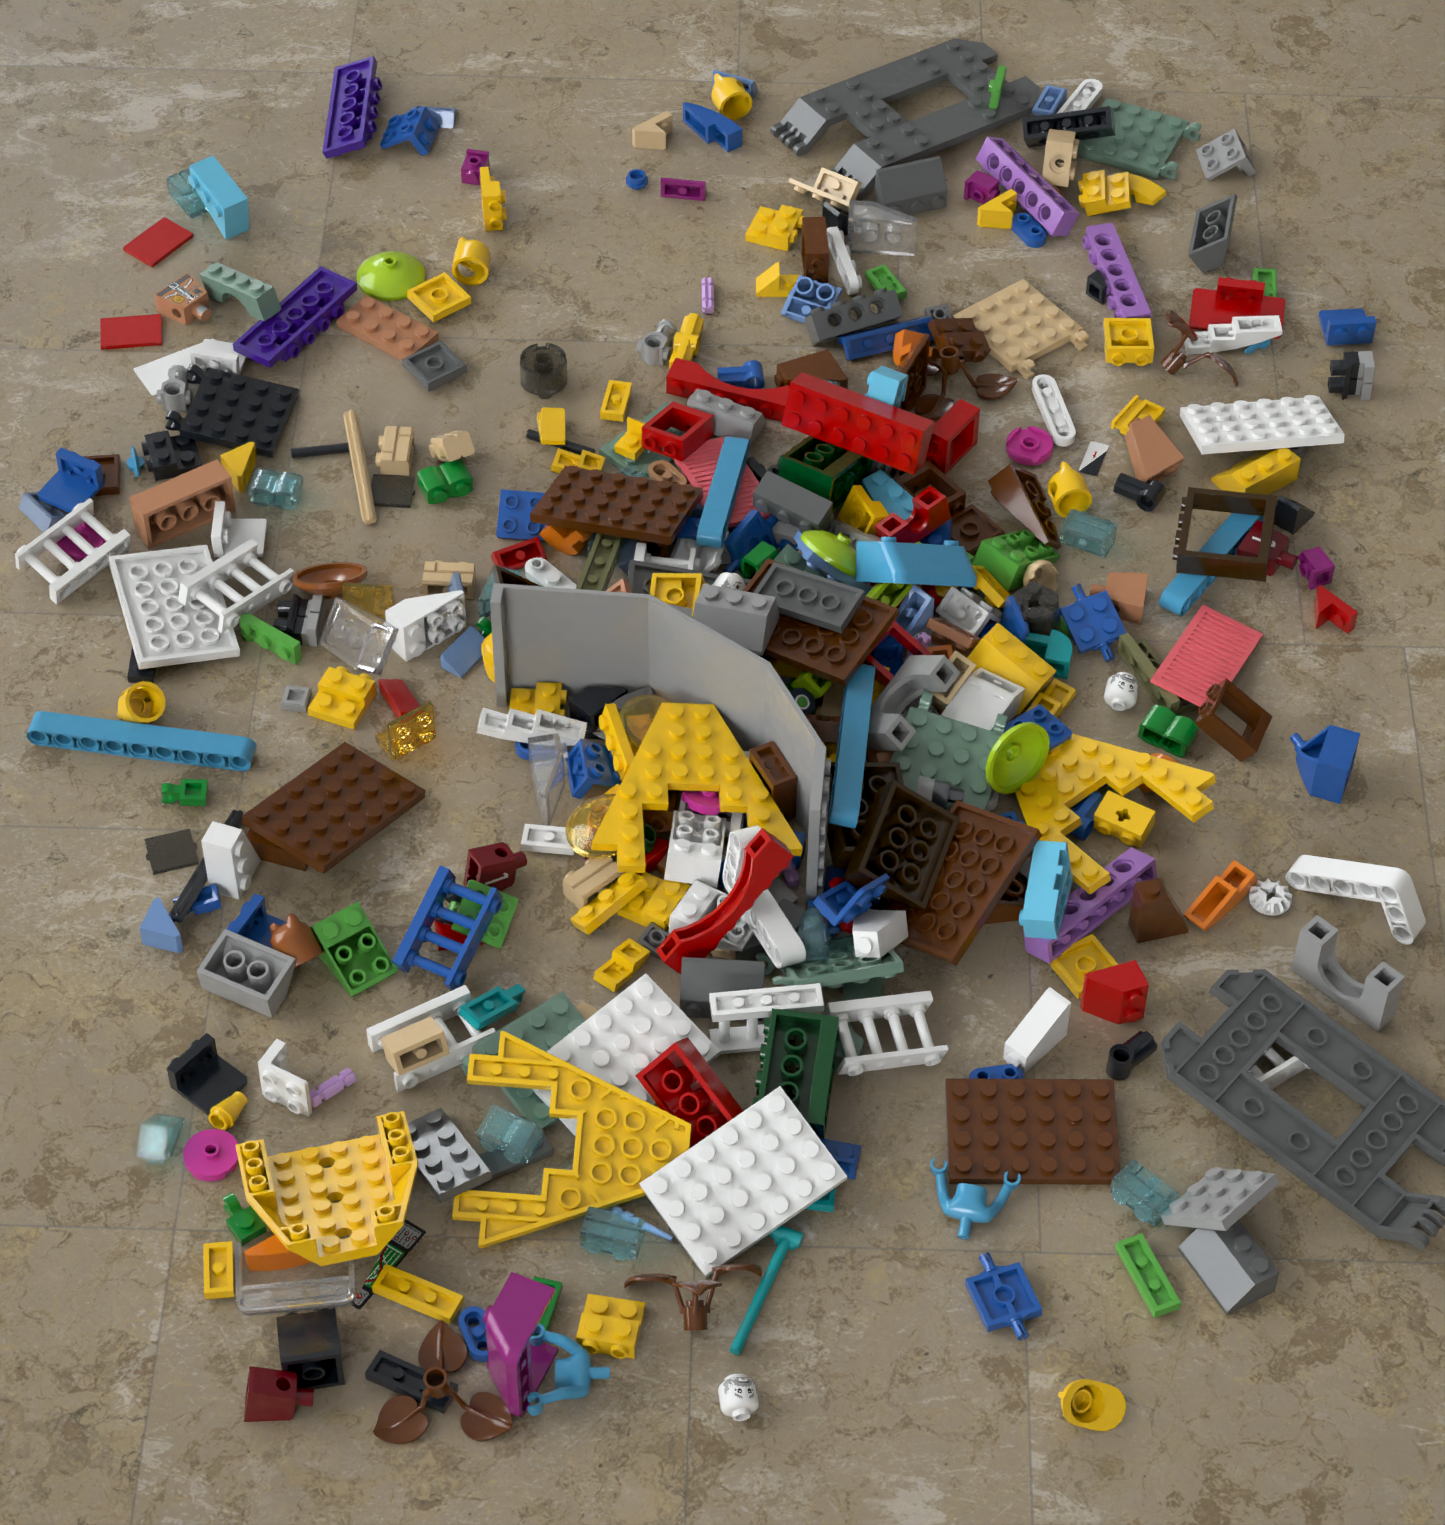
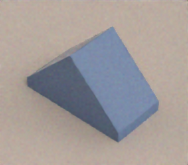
(915, 610)
(159, 929)

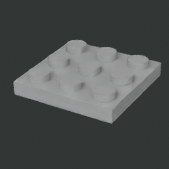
(1219, 1199)

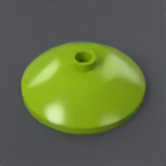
(390, 275)
(832, 549)
(1017, 757)

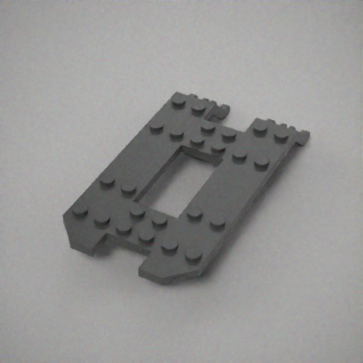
(891, 137)
(1344, 1169)

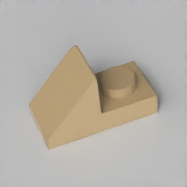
(653, 132)

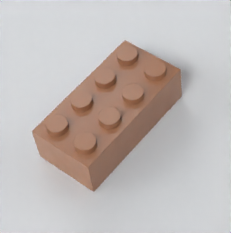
(181, 503)

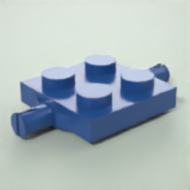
(747, 536)
(1093, 622)
(1003, 1296)

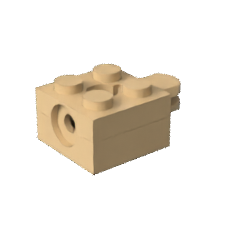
(1059, 153)

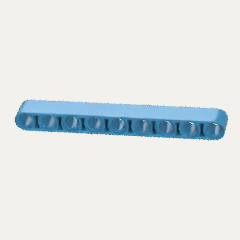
(141, 741)
(852, 748)

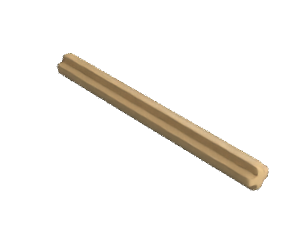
(359, 467)

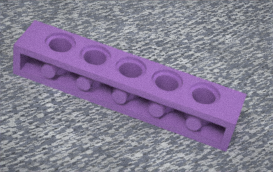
(1032, 189)
(1111, 259)
(1088, 911)

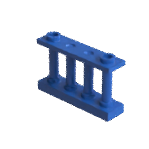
(431, 908)

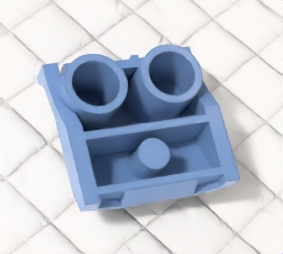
(807, 296)

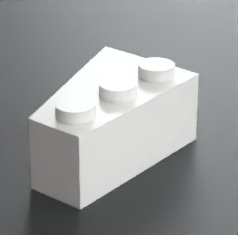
(229, 859)

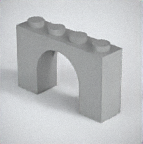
(919, 673)
(1316, 962)

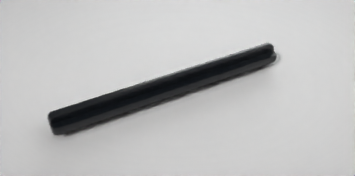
(198, 878)

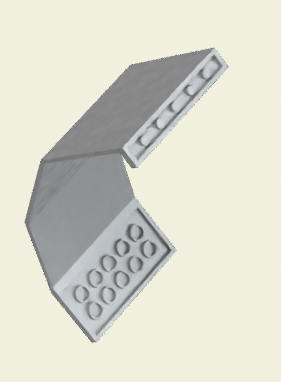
(643, 643)

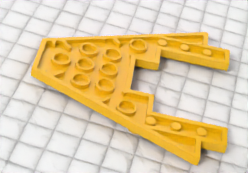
(687, 751)
(1084, 766)
(615, 1149)

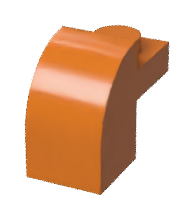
(904, 343)
(565, 539)

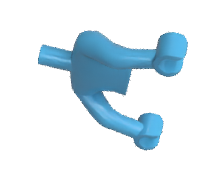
(970, 1200)
(571, 1374)

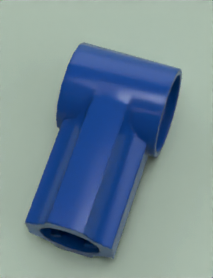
(746, 376)
(1085, 810)

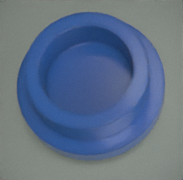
(636, 179)

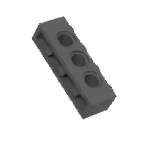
(888, 310)

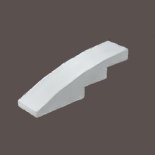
(1241, 333)
(521, 725)

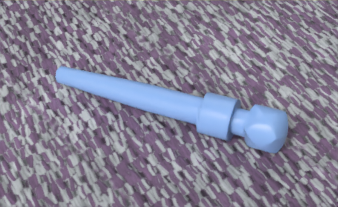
(648, 1227)

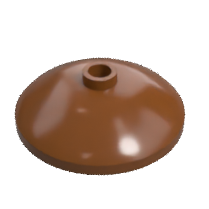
(329, 578)

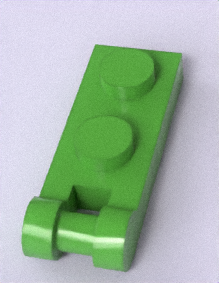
(270, 638)

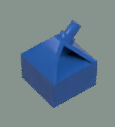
(1326, 761)

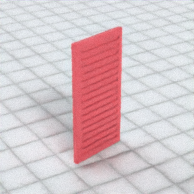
(699, 472)
(1206, 654)

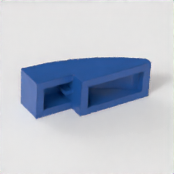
(712, 126)

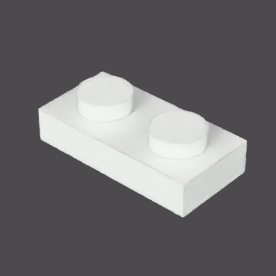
(545, 839)

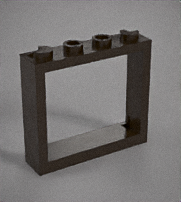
(1222, 564)

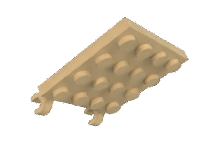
(1022, 326)

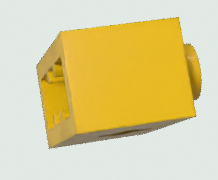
(1124, 819)

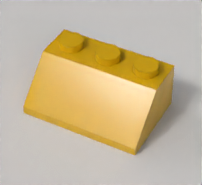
(1260, 472)
(1014, 661)

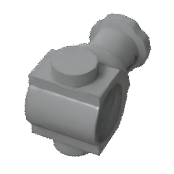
(656, 345)
(174, 392)

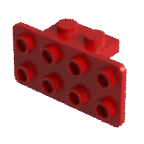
(1232, 300)

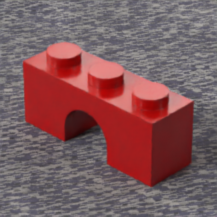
(928, 513)

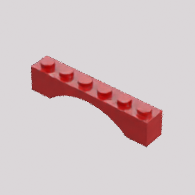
(687, 376)
(762, 862)

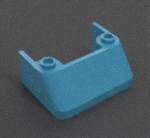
(914, 563)

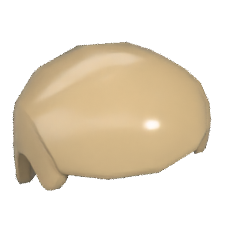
(1041, 572)

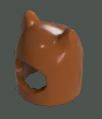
(295, 939)

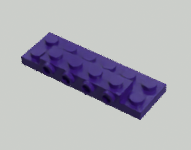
(352, 107)
(302, 316)

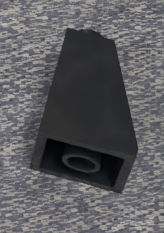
(311, 1348)

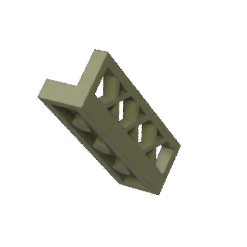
(601, 562)
(1144, 668)

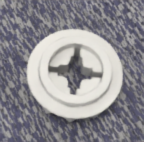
(1276, 905)

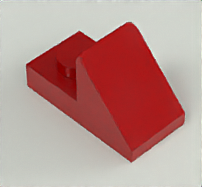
(1332, 608)

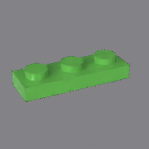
(1148, 1275)

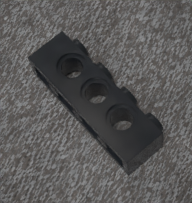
(1086, 123)

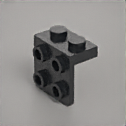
(203, 1075)

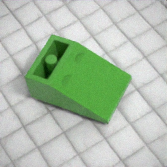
(1010, 555)
(353, 950)

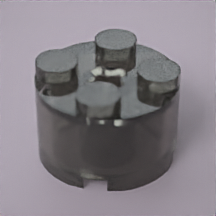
(543, 370)
(1039, 608)

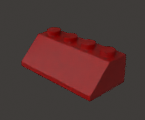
(689, 1089)

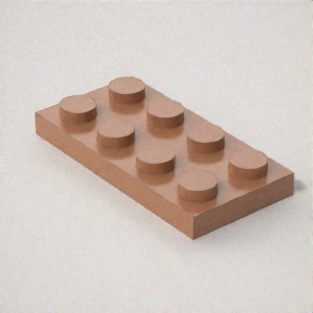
(386, 328)

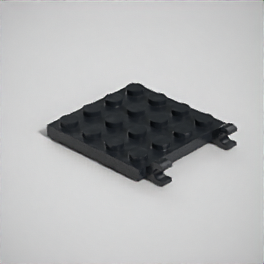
(235, 410)

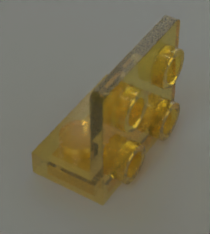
(369, 597)
(408, 732)

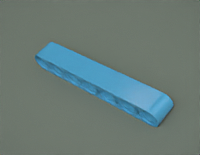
(723, 492)
(1187, 588)

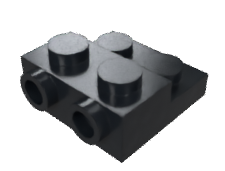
(170, 455)

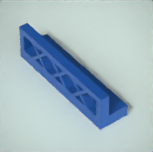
(880, 338)

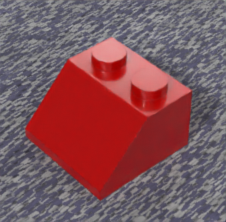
(1116, 993)

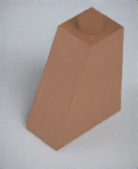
(1151, 450)

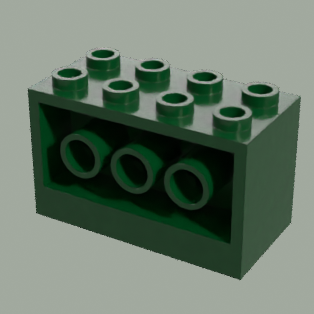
(824, 469)
(801, 1061)

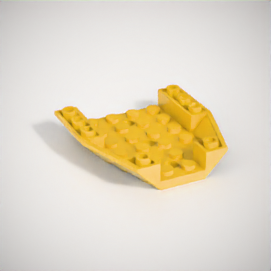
(367, 1176)

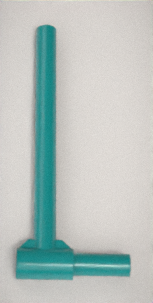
(785, 1239)

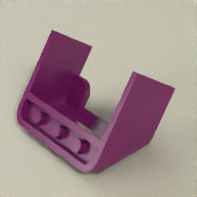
(512, 1361)

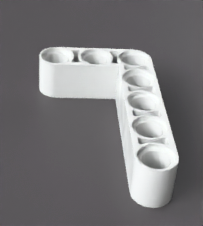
(1366, 882)
(765, 916)

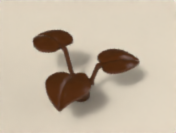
(1178, 357)
(988, 385)
(695, 1312)
(442, 1352)

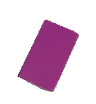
(683, 189)

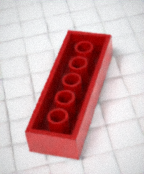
(857, 423)

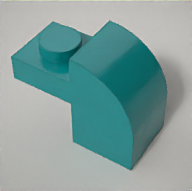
(1054, 650)

